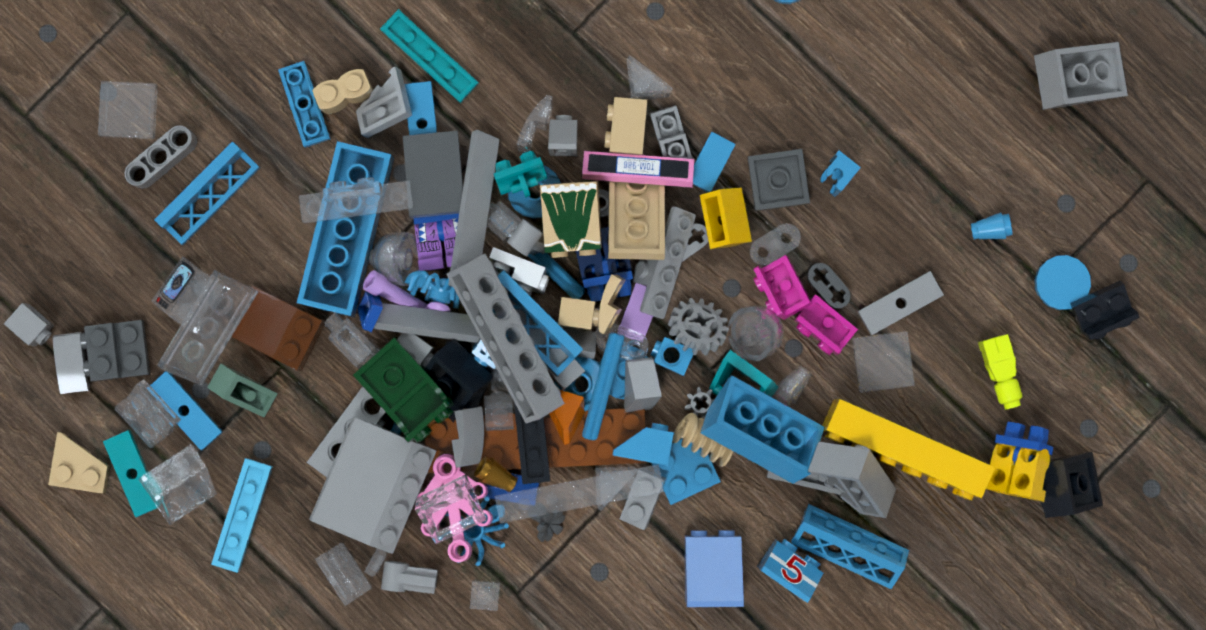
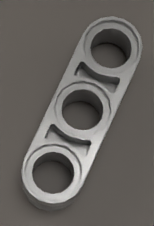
(147, 158)

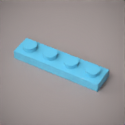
(242, 515)

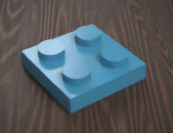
(686, 473)

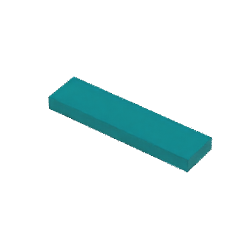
(429, 56)

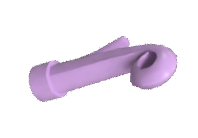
(379, 285)

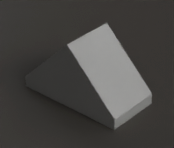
(641, 385)

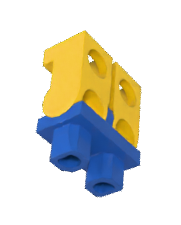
(1020, 462)

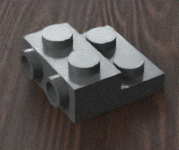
(115, 350)

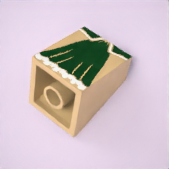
(571, 218)

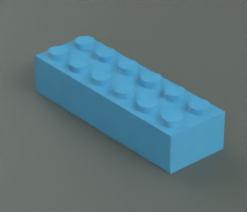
(343, 245)

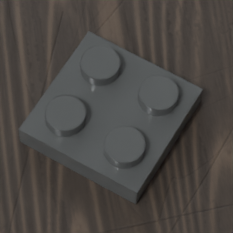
(778, 180)

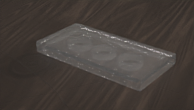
(207, 328)

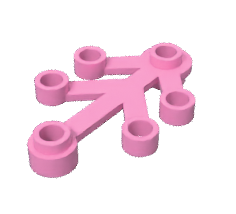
(454, 509)

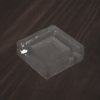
(376, 562)

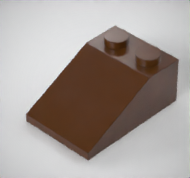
(279, 330)

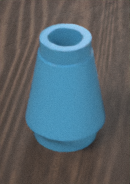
(992, 227)

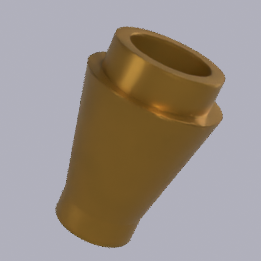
(494, 474)

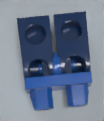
(597, 270)

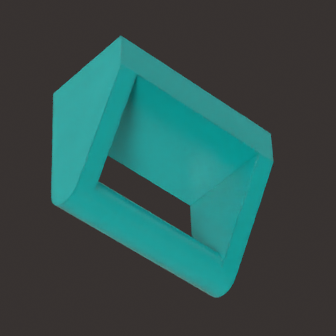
(733, 361)

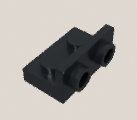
(1104, 311)

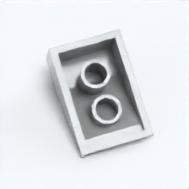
(1080, 75)

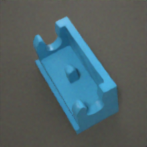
(842, 169)

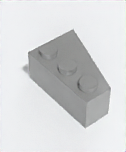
(856, 476)

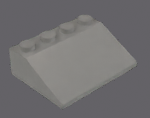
(372, 485)

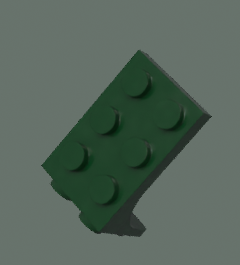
(404, 391)

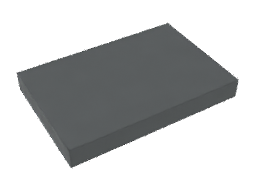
(434, 173)

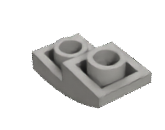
(670, 133)
(69, 363)
(471, 437)

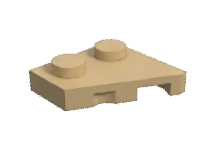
(76, 467)

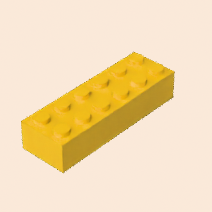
(911, 450)

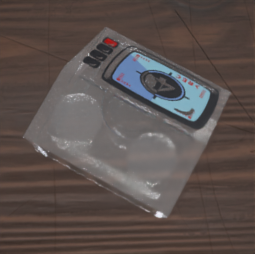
(181, 290)

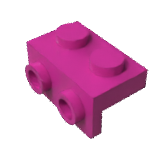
(782, 288)
(825, 325)

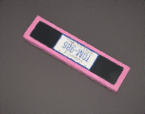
(638, 169)

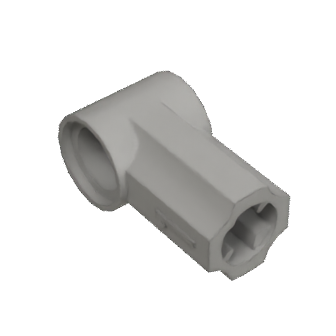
(527, 239)
(402, 577)

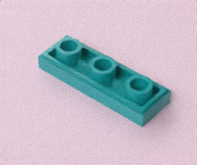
(125, 457)

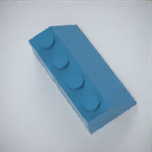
(762, 430)

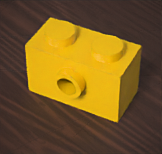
(725, 218)

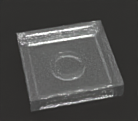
(127, 110)
(883, 361)

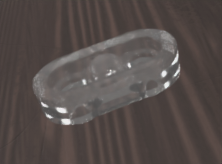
(774, 245)
(630, 338)

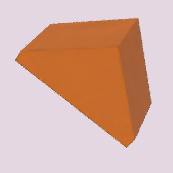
(568, 416)

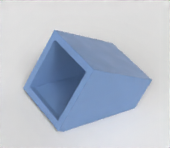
(713, 569)

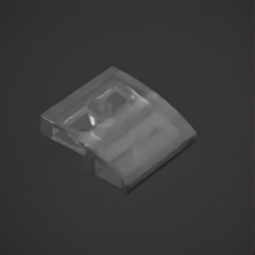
(539, 119)

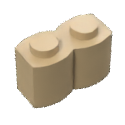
(337, 94)

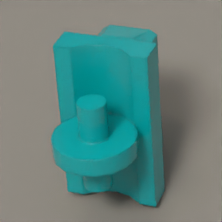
(520, 176)

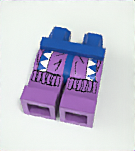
(429, 235)

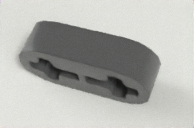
(833, 281)

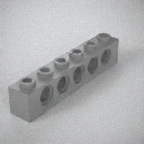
(493, 333)
(324, 455)

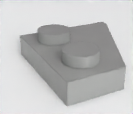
(385, 106)

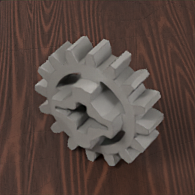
(698, 326)

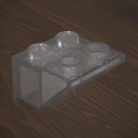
(179, 484)

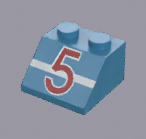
(791, 570)

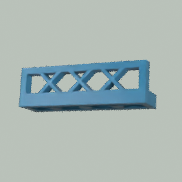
(199, 186)
(543, 322)
(853, 543)

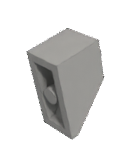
(563, 136)

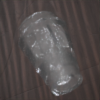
(792, 386)

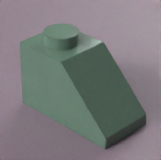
(242, 390)

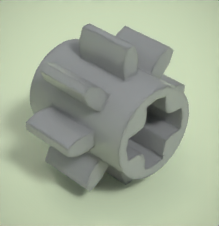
(700, 396)

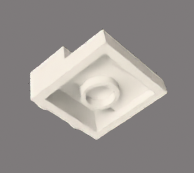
(525, 273)

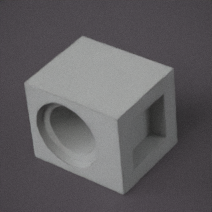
(29, 325)

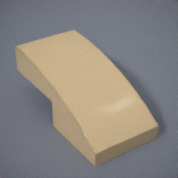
(608, 311)

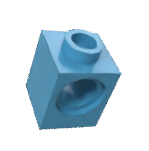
(684, 356)

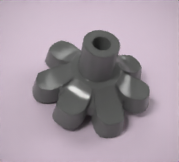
(548, 524)

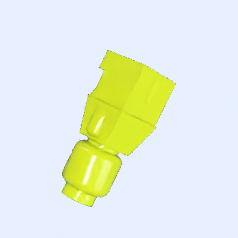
(1002, 368)

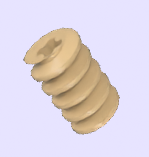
(690, 429)

